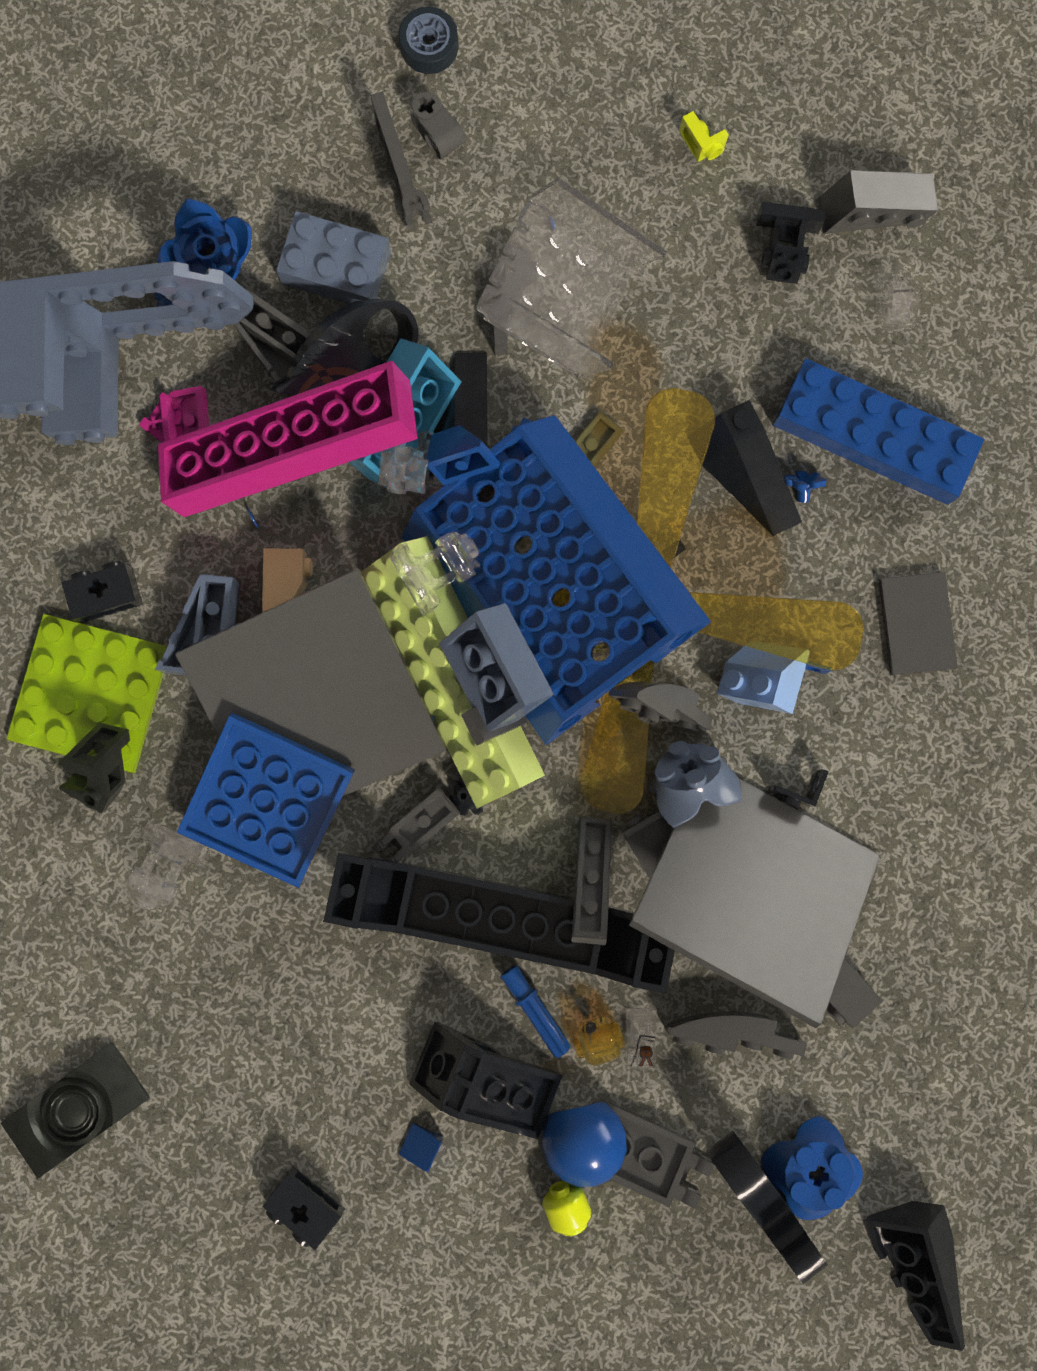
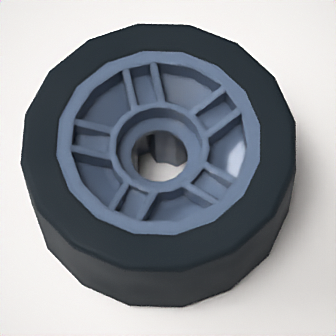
(429, 24)

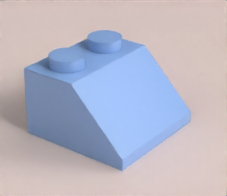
(762, 680)

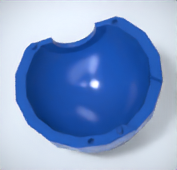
(584, 1144)

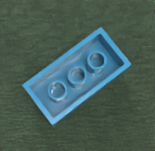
(431, 390)

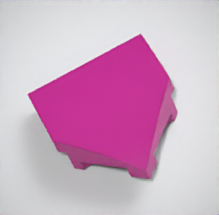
(178, 414)

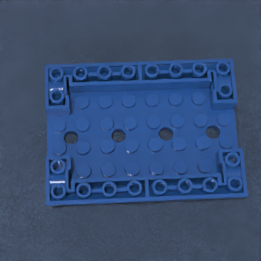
(580, 544)

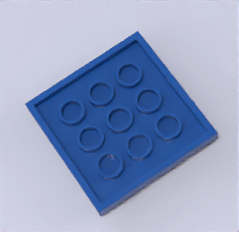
(265, 800)

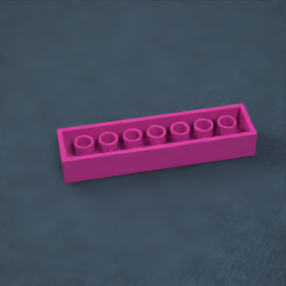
(287, 440)

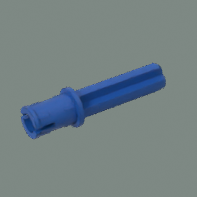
(535, 1011)

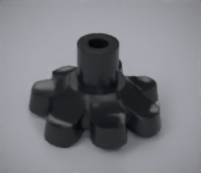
(464, 803)

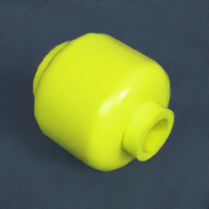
(566, 1208)

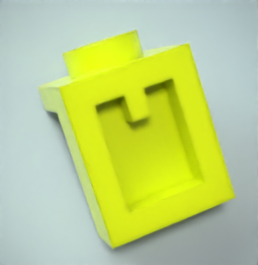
(697, 138)

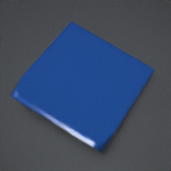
(421, 1146)

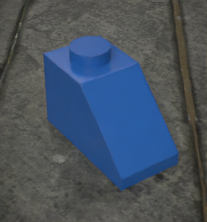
(458, 455)

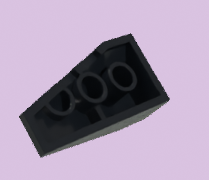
(469, 401)
(923, 1254)

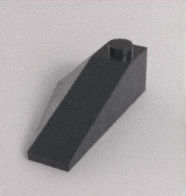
(748, 468)

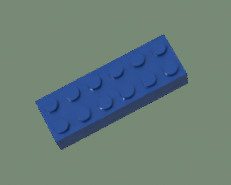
(878, 432)

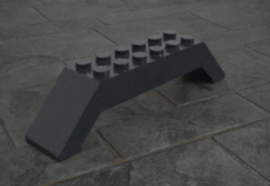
(489, 919)

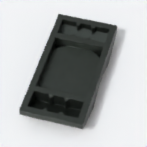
(75, 1110)

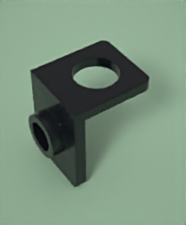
(794, 800)

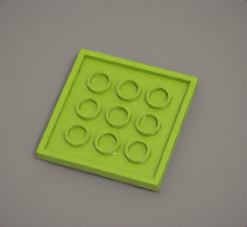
(83, 679)

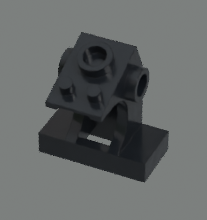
(788, 224)

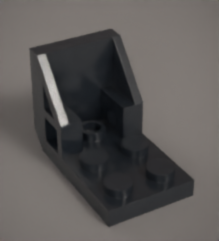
(482, 1084)

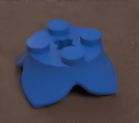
(202, 228)
(790, 1162)

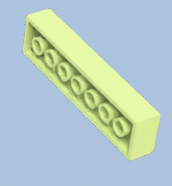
(486, 769)

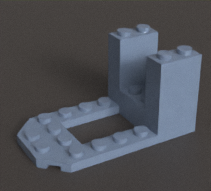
(65, 353)

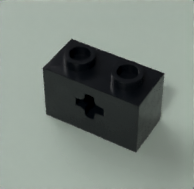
(120, 596)
(313, 1224)

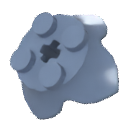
(688, 778)

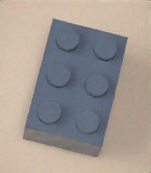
(333, 259)
(496, 667)

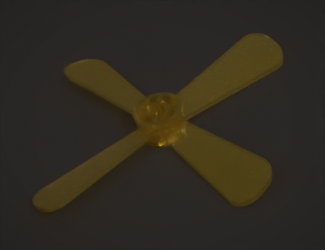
(799, 629)

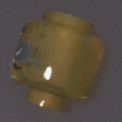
(599, 1041)

